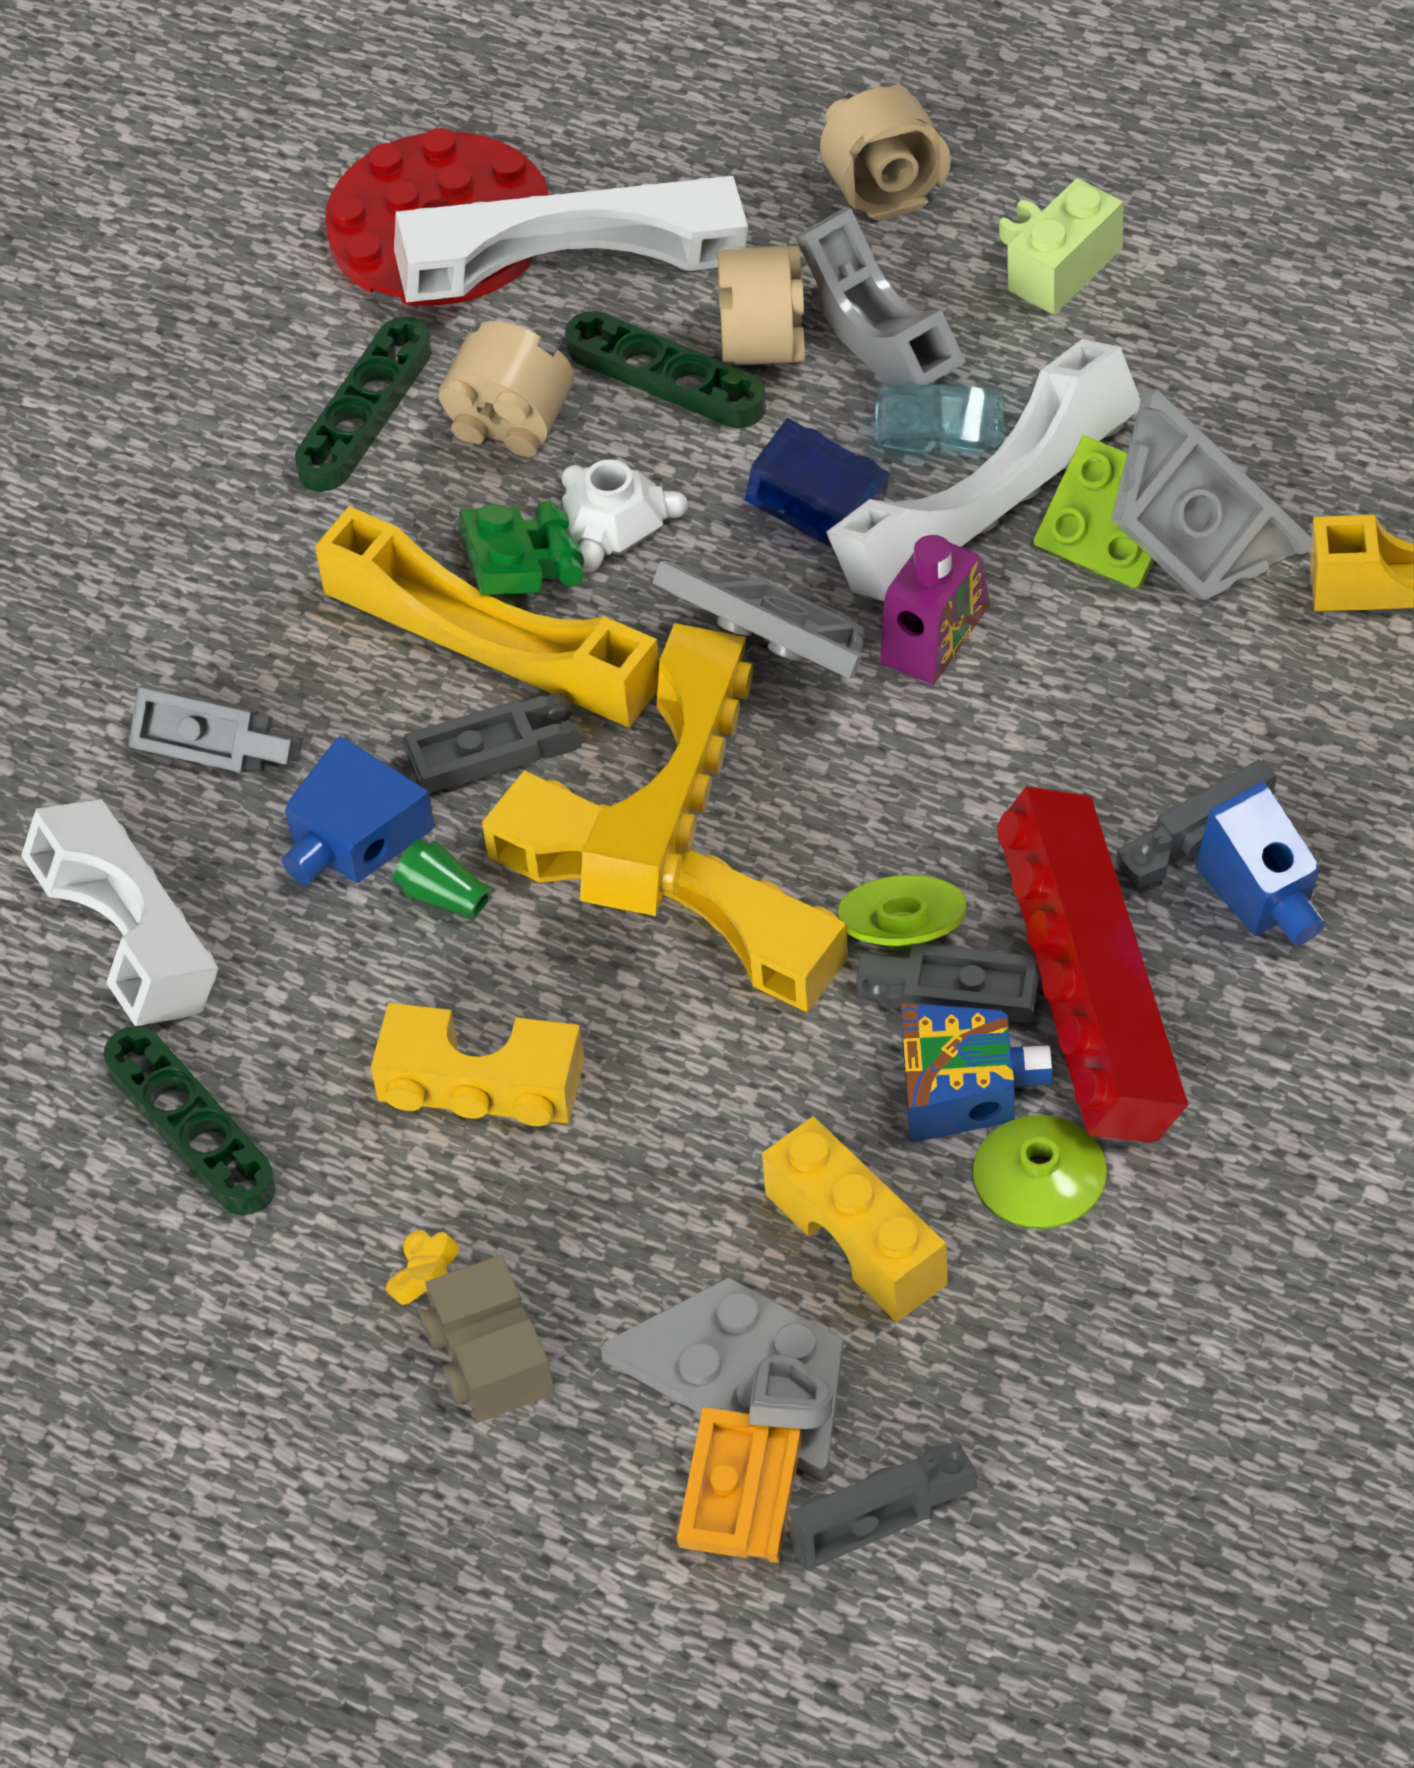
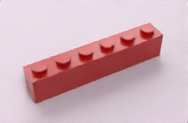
(1091, 966)

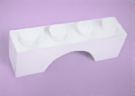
(88, 859)

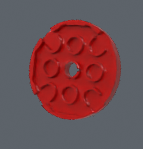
(421, 173)

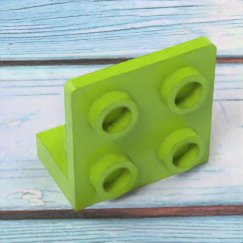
(1081, 513)

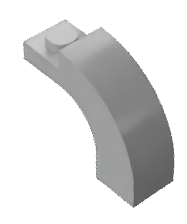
(868, 314)

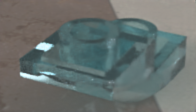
(935, 415)

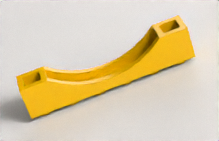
(391, 577)
(638, 841)
(780, 940)

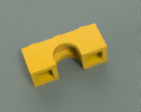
(526, 1079)
(887, 1244)

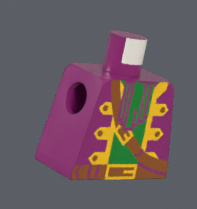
(946, 593)

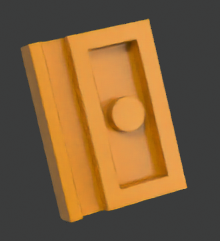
(739, 1486)

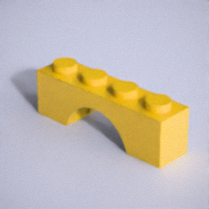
(1359, 565)

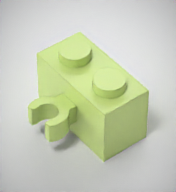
(1063, 245)

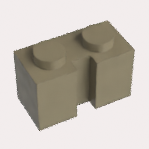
(488, 1339)

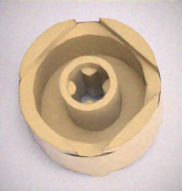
(884, 152)
(761, 305)
(505, 387)

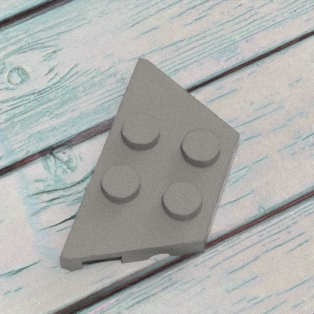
(1197, 506)
(757, 606)
(709, 1350)

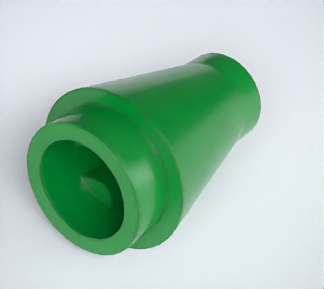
(439, 879)

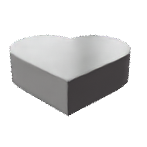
(788, 1396)

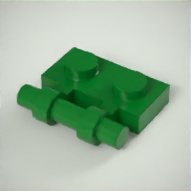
(518, 553)

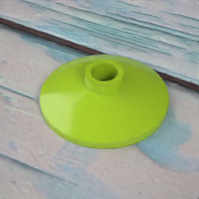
(902, 910)
(1039, 1193)

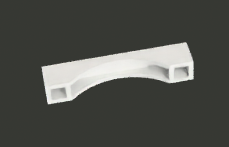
(457, 246)
(1074, 396)

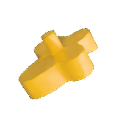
(427, 1260)

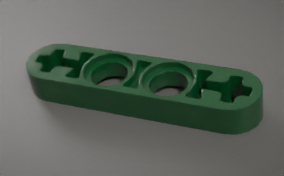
(670, 364)
(357, 402)
(194, 1117)

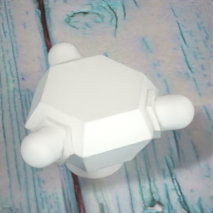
(614, 509)

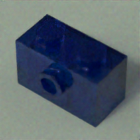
(812, 480)

